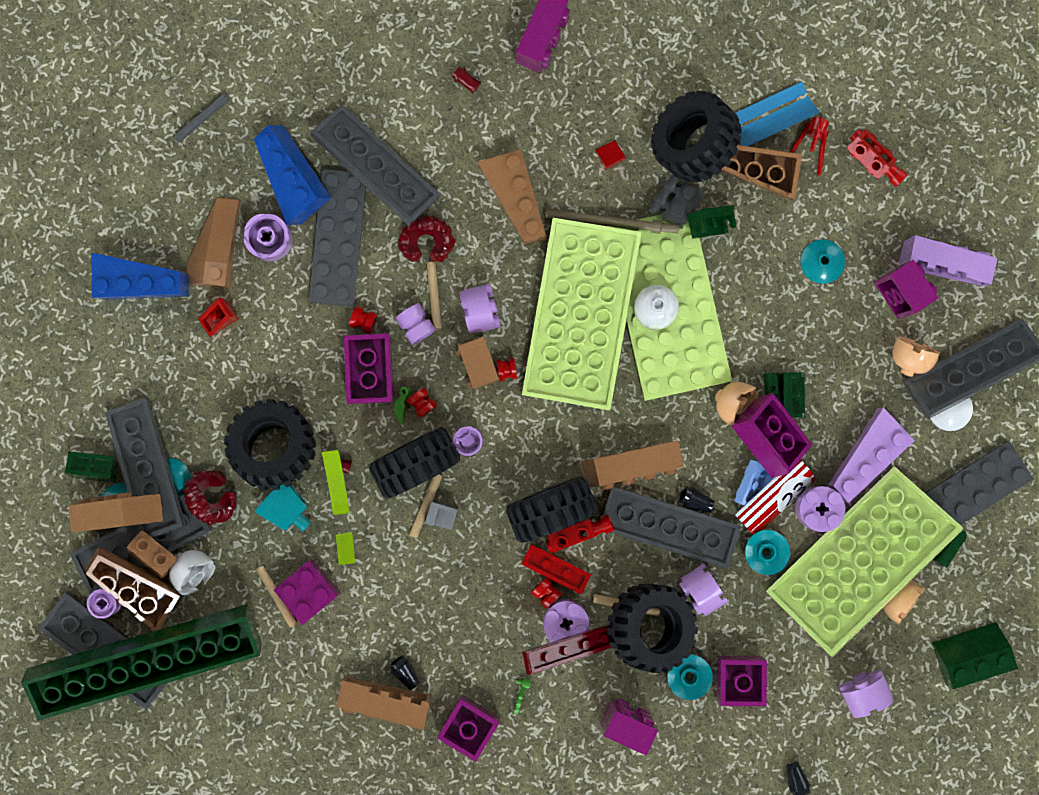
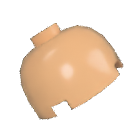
(913, 356)
(734, 400)
(903, 602)

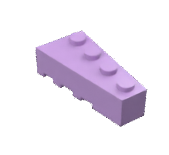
(949, 261)
(873, 451)

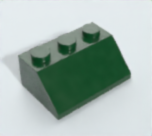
(974, 656)

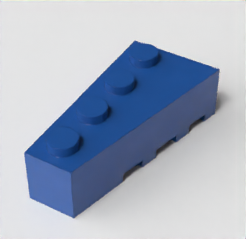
(290, 175)
(127, 279)

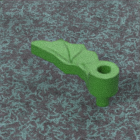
(401, 406)
(525, 684)

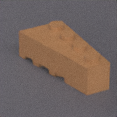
(766, 169)
(513, 189)
(633, 464)
(114, 511)
(133, 587)
(384, 702)

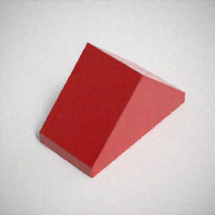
(217, 317)

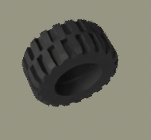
(714, 147)
(254, 422)
(414, 462)
(551, 509)
(678, 631)

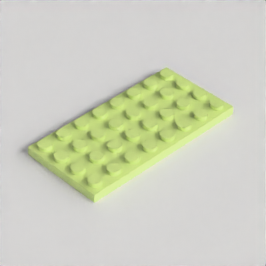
(581, 313)
(691, 348)
(864, 561)

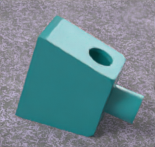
(285, 508)

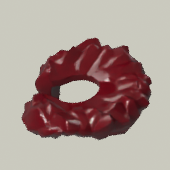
(426, 226)
(197, 502)

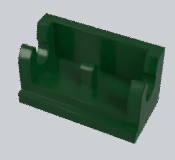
(711, 221)
(793, 393)
(91, 467)

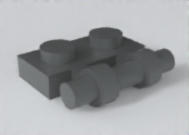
(683, 203)

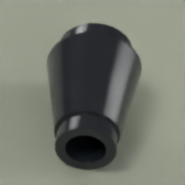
(695, 499)
(404, 672)
(797, 780)

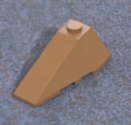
(214, 251)

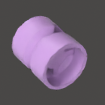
(415, 324)
(468, 441)
(102, 604)

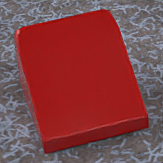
(610, 155)

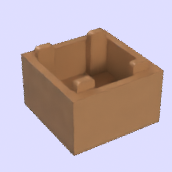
(478, 363)

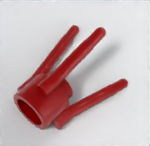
(817, 130)

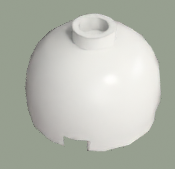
(656, 307)
(190, 570)

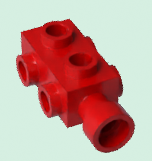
(871, 157)
(573, 535)

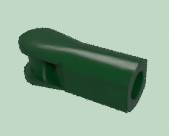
(771, 384)
(948, 553)

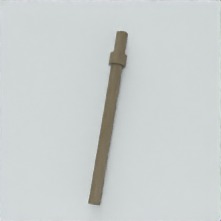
(655, 226)

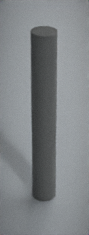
(200, 118)

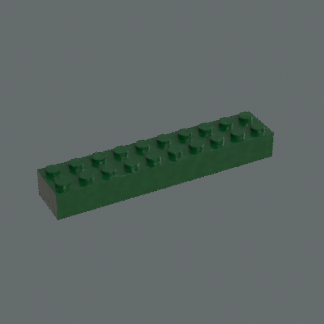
(142, 662)

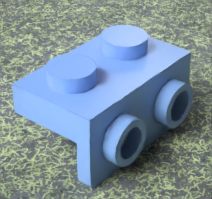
(753, 482)

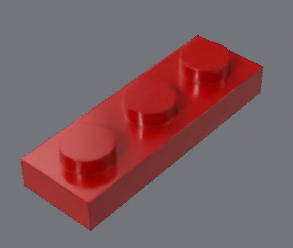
(556, 569)

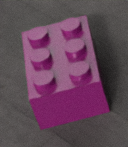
(542, 34)
(906, 289)
(368, 369)
(772, 435)
(629, 726)

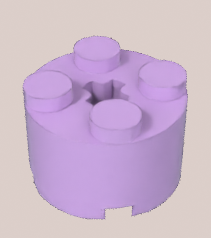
(256, 241)
(479, 309)
(824, 520)
(703, 590)
(554, 617)
(866, 693)

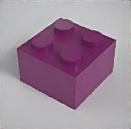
(306, 591)
(741, 681)
(468, 728)

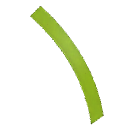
(339, 503)

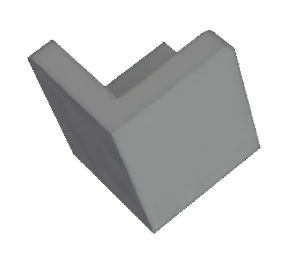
(441, 515)

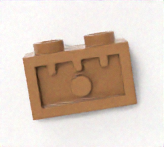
(151, 554)

